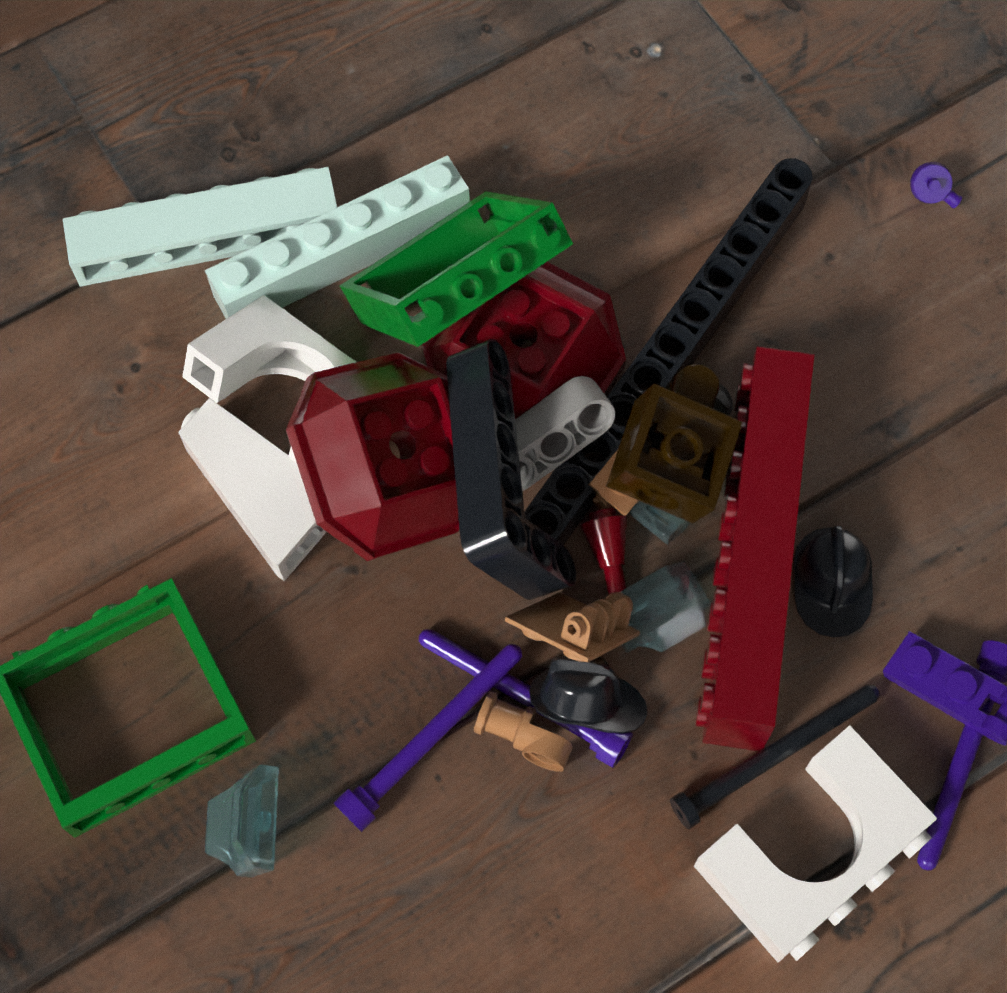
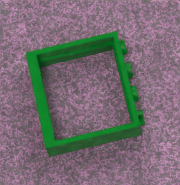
(456, 266)
(153, 776)

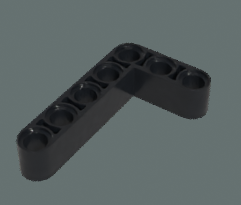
(489, 479)

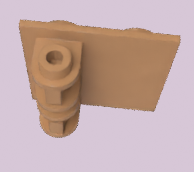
(578, 628)

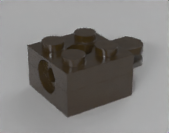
(676, 446)

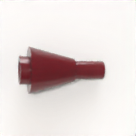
(607, 541)

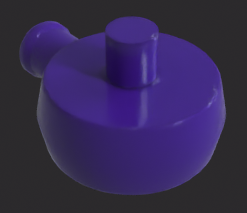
(933, 183)

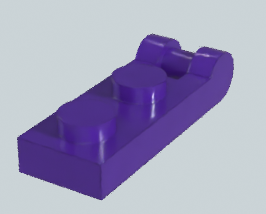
(949, 685)

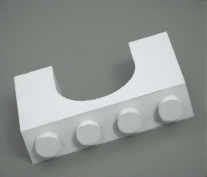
(254, 344)
(786, 910)

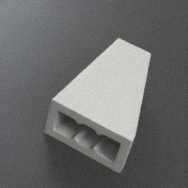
(255, 484)

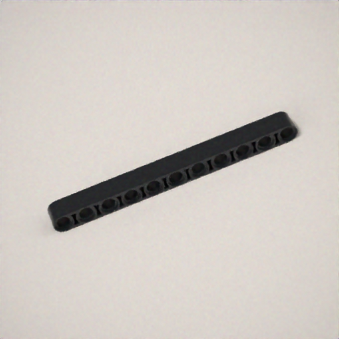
(681, 333)

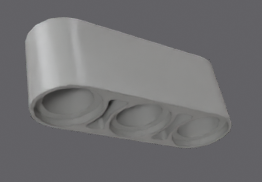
(561, 427)

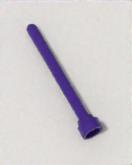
(993, 663)
(608, 746)
(362, 802)

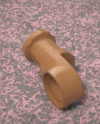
(515, 725)

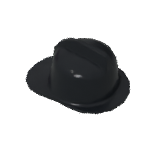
(833, 582)
(587, 696)

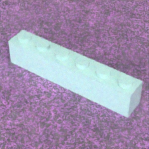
(192, 225)
(339, 240)

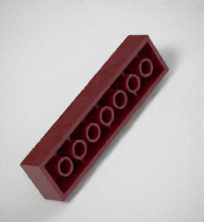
(756, 552)

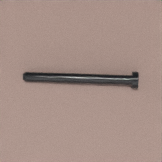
(689, 808)

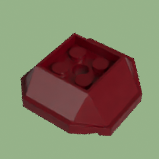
(556, 311)
(346, 460)

